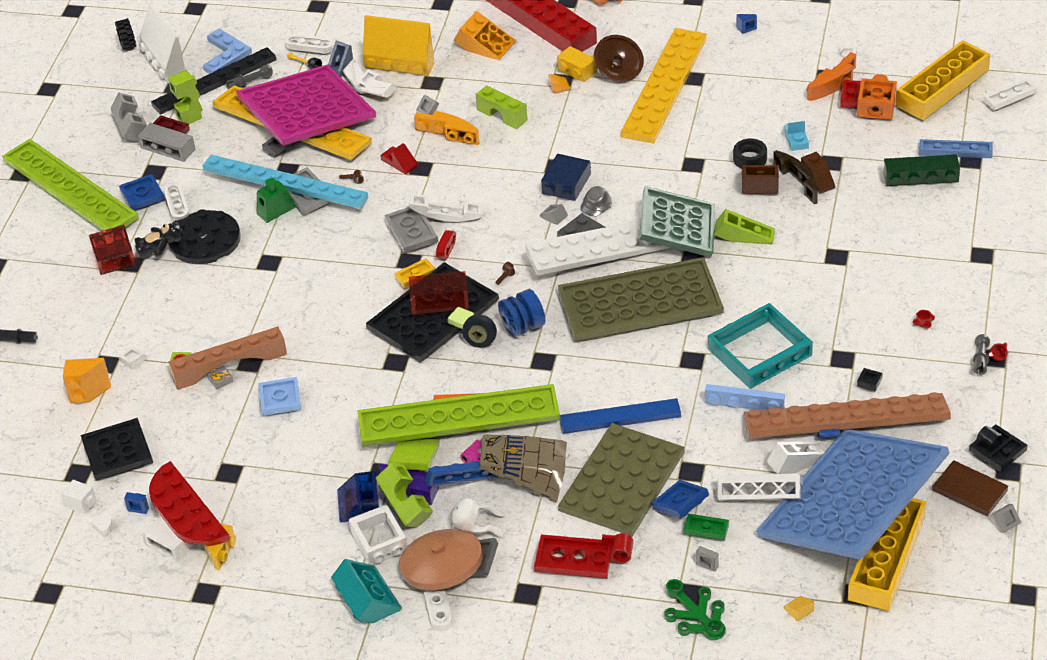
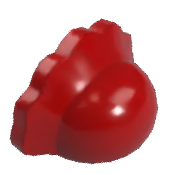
(998, 351)

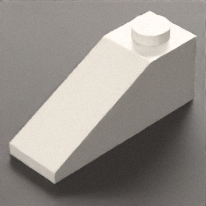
(795, 456)

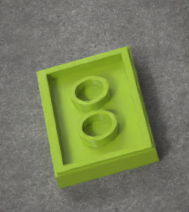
(415, 453)

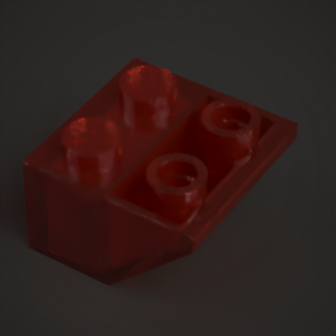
(112, 249)

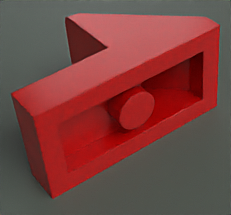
(399, 158)

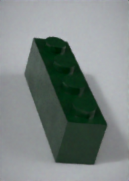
(921, 170)

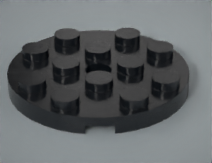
(221, 238)

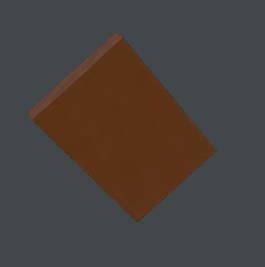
(970, 488)

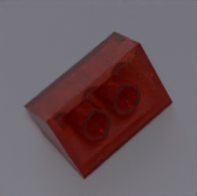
(438, 292)

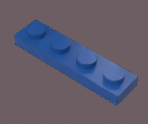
(456, 473)

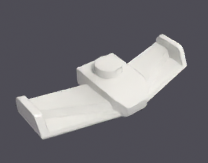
(367, 82)

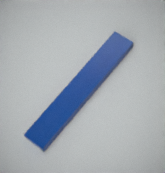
(620, 415)

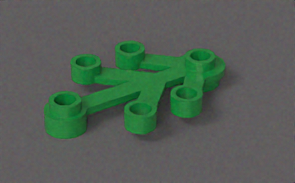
(695, 612)

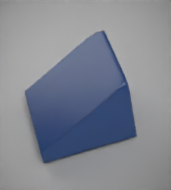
(746, 22)
(831, 433)

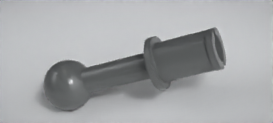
(265, 71)
(981, 358)

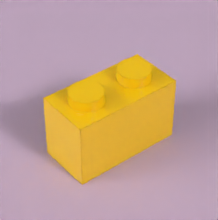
(576, 64)

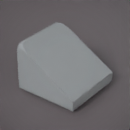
(554, 213)

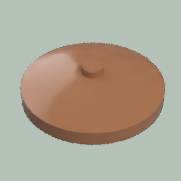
(441, 559)

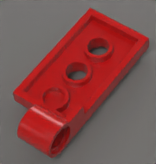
(596, 553)

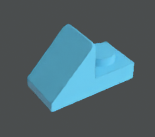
(796, 135)

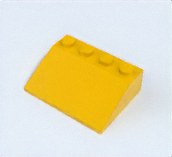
(397, 45)

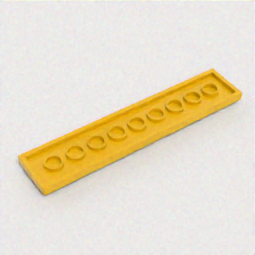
(663, 85)
(339, 142)

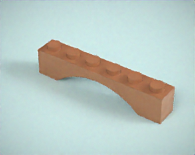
(191, 368)

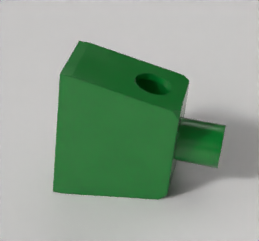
(273, 200)

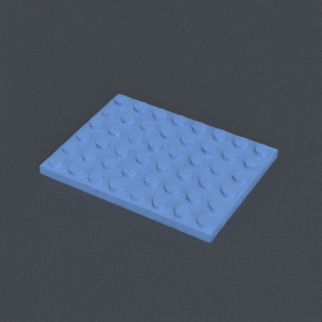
(853, 493)

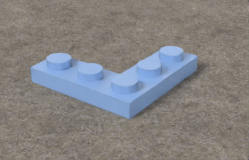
(232, 47)

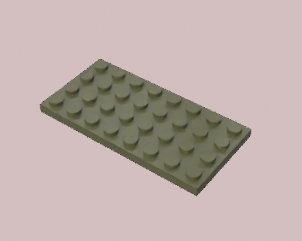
(640, 299)

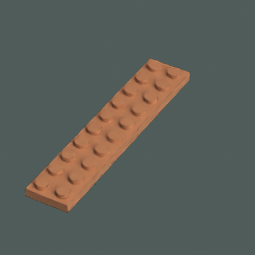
(846, 415)

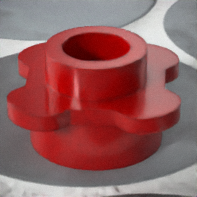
(924, 318)

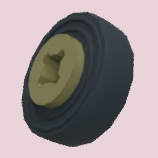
(484, 325)

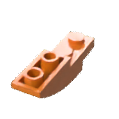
(832, 80)

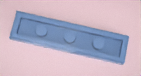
(969, 149)

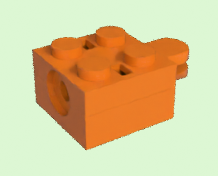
(877, 98)

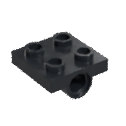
(997, 447)

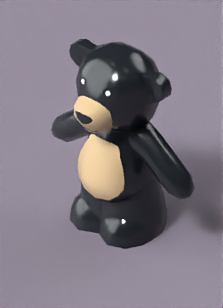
(158, 239)

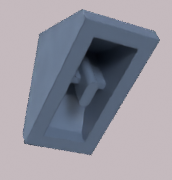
(340, 57)

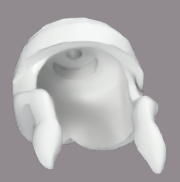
(465, 515)

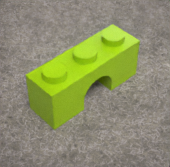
(189, 108)
(512, 110)
(393, 483)

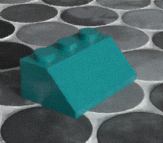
(365, 591)

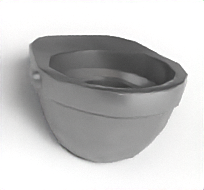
(596, 201)

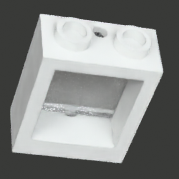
(378, 535)

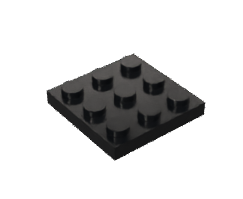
(116, 449)

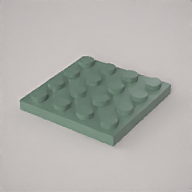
(677, 221)

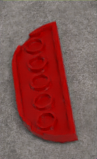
(184, 509)

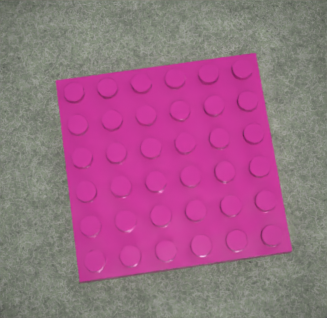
(305, 104)

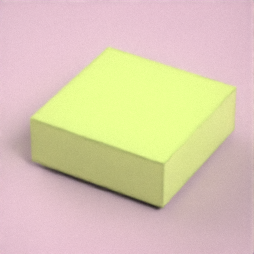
(459, 316)

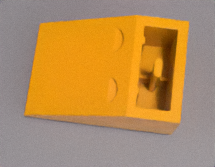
(483, 37)

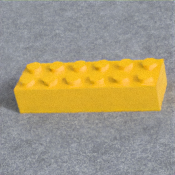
(942, 80)
(883, 567)

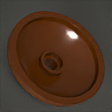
(623, 52)

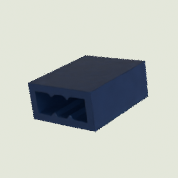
(566, 177)

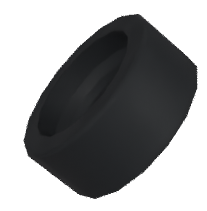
(749, 145)

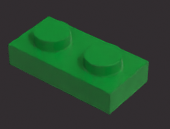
(706, 527)

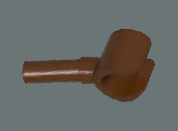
(357, 176)
(508, 269)

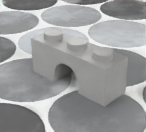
(124, 113)

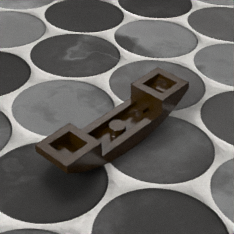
(800, 171)

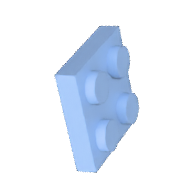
(279, 396)

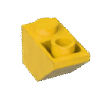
(219, 553)

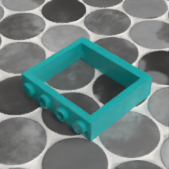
(801, 348)

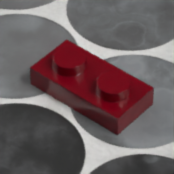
(172, 124)

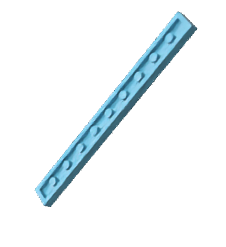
(294, 183)

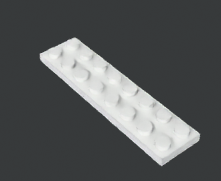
(588, 248)

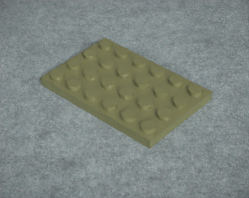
(621, 479)

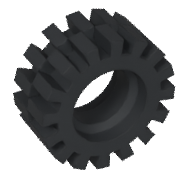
(125, 34)

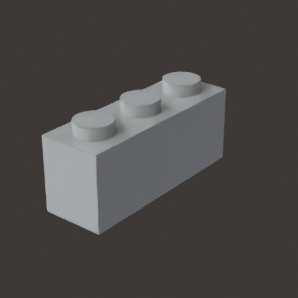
(167, 142)

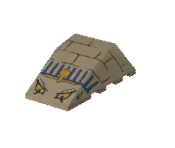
(527, 461)

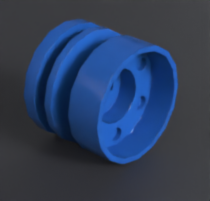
(521, 312)

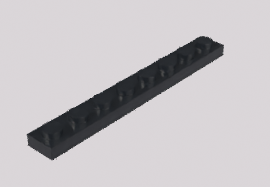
(219, 77)

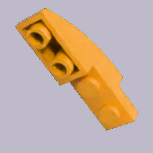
(449, 125)

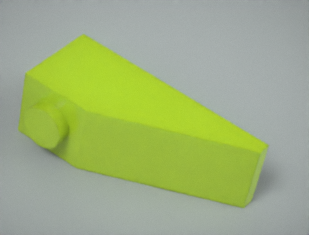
(739, 228)

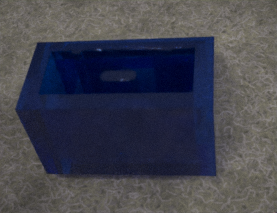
(358, 495)

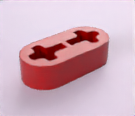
(446, 244)

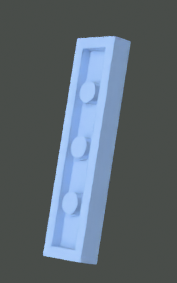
(743, 397)

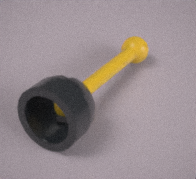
(312, 62)

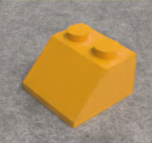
(85, 379)

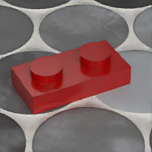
(850, 93)

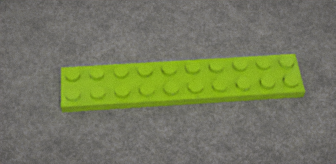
(69, 186)
(458, 414)

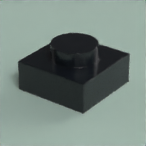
(869, 379)

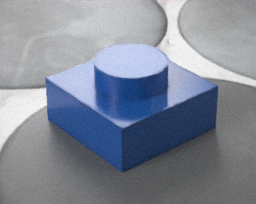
(136, 503)

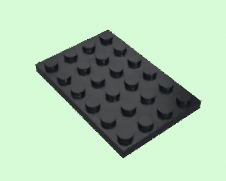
(424, 333)

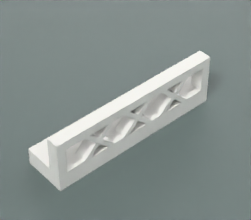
(760, 480)

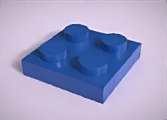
(141, 192)
(680, 499)

